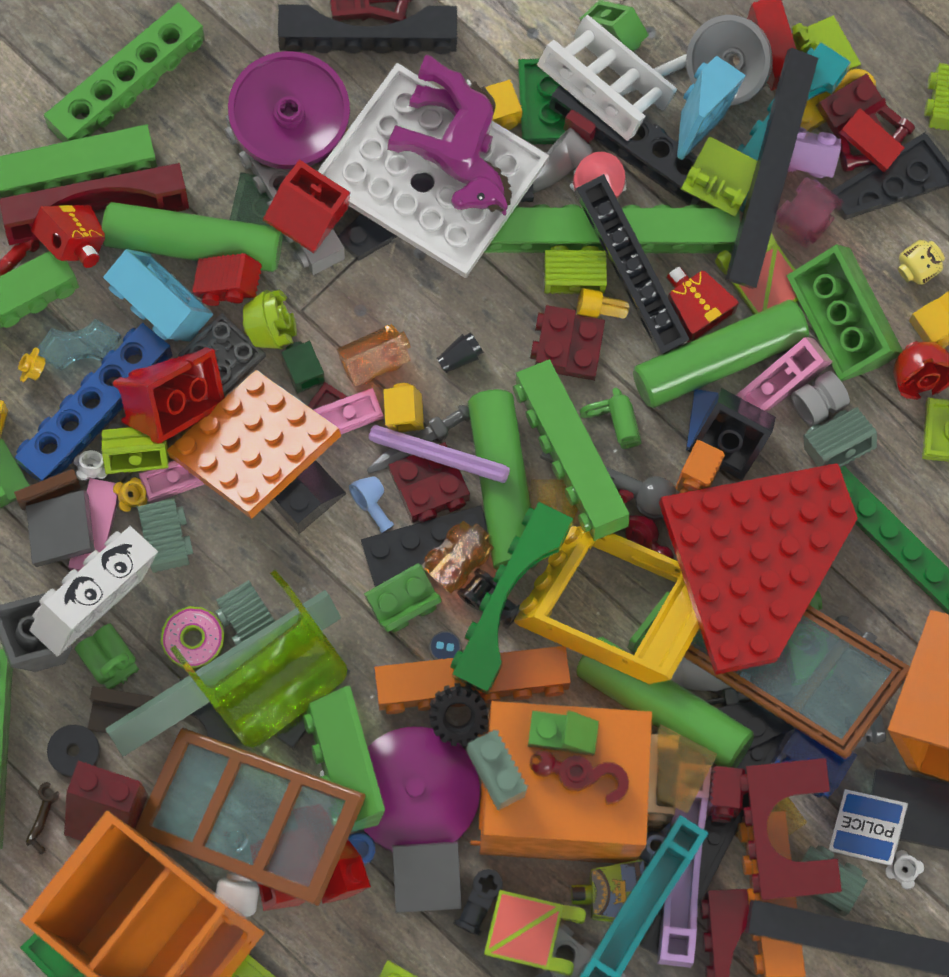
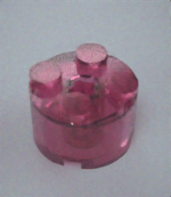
(808, 213)

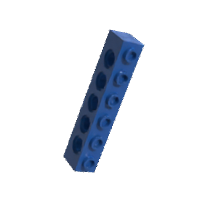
(91, 421)

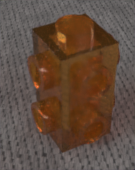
(374, 354)
(458, 556)

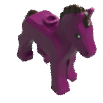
(462, 142)

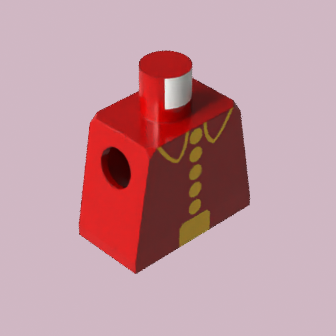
(70, 233)
(699, 302)

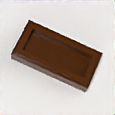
(48, 489)

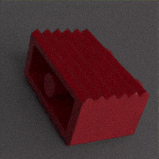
(725, 794)

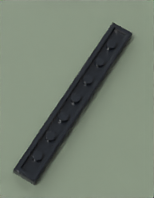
(771, 168)
(718, 839)
(848, 938)

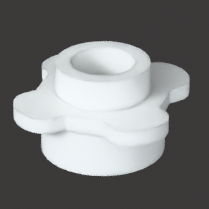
(90, 465)
(914, 868)

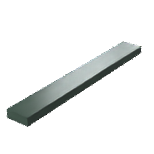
(187, 697)

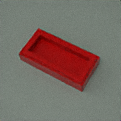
(871, 140)

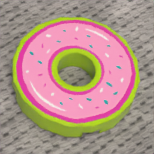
(189, 620)

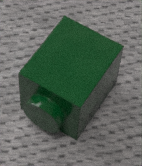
(302, 366)

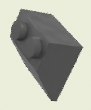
(19, 644)

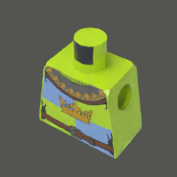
(608, 889)

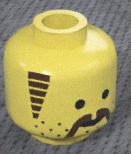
(921, 262)

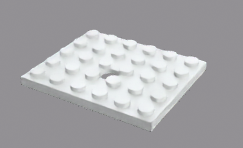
(382, 177)

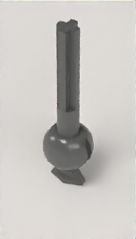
(646, 493)

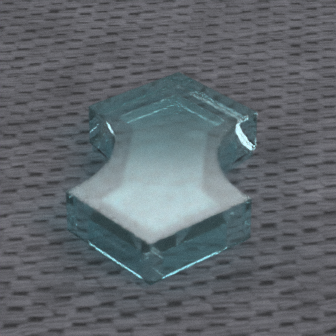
(93, 342)

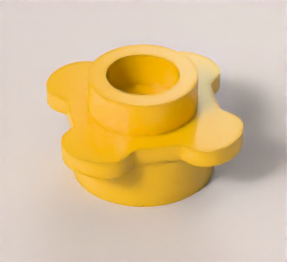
(31, 365)
(136, 488)

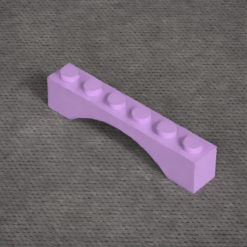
(680, 908)

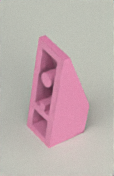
(786, 375)

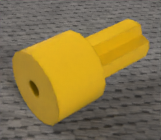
(593, 303)

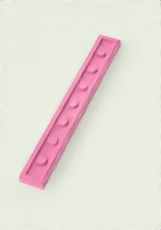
(345, 414)

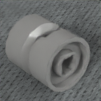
(823, 396)

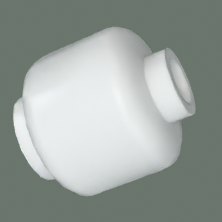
(239, 893)

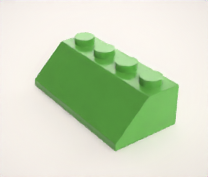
(844, 313)
(344, 751)

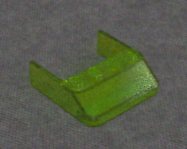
(277, 680)

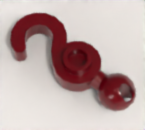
(643, 530)
(577, 773)

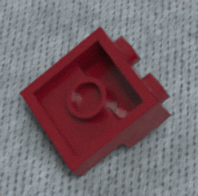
(569, 342)
(428, 487)

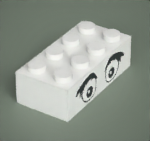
(92, 590)

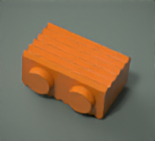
(700, 468)

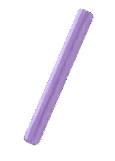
(439, 453)

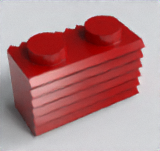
(226, 279)

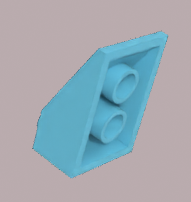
(707, 102)

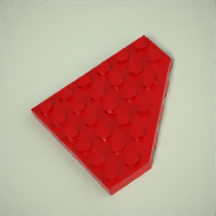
(757, 557)

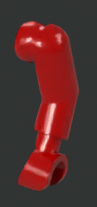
(16, 254)

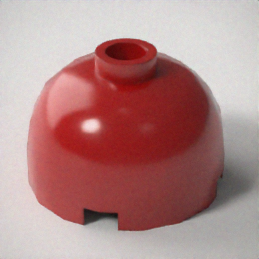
(921, 368)

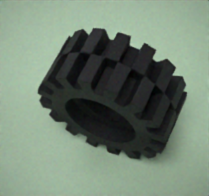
(465, 732)

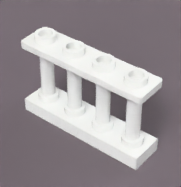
(593, 91)

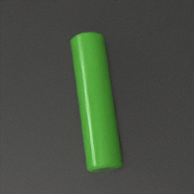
(188, 235)
(720, 353)
(498, 440)
(672, 708)

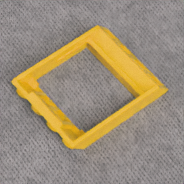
(667, 636)

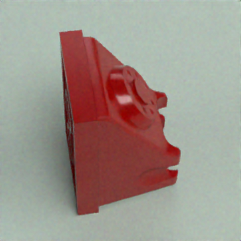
(171, 394)

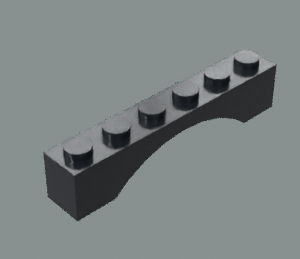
(307, 29)

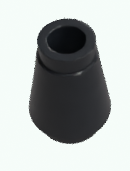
(460, 353)

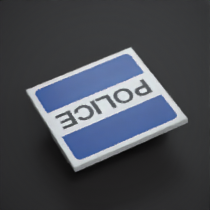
(868, 827)

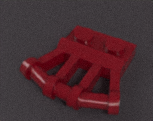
(360, 9)
(845, 102)

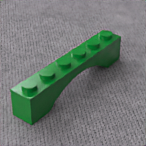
(542, 537)

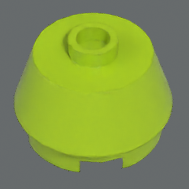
(268, 320)

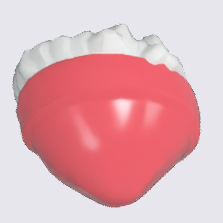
(597, 165)

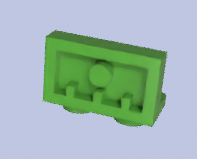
(403, 598)

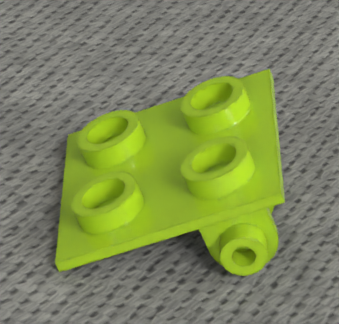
(827, 32)
(721, 176)

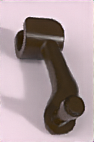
(41, 818)

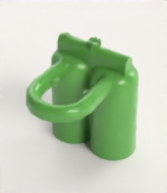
(622, 417)
(107, 657)

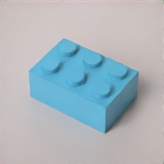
(157, 296)

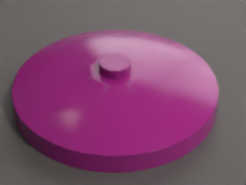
(288, 109)
(424, 786)

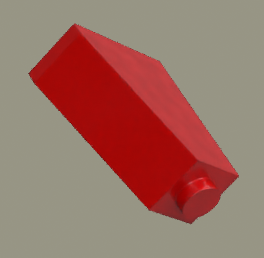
(773, 21)

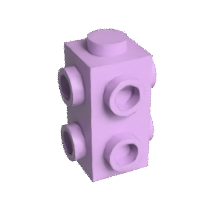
(815, 153)

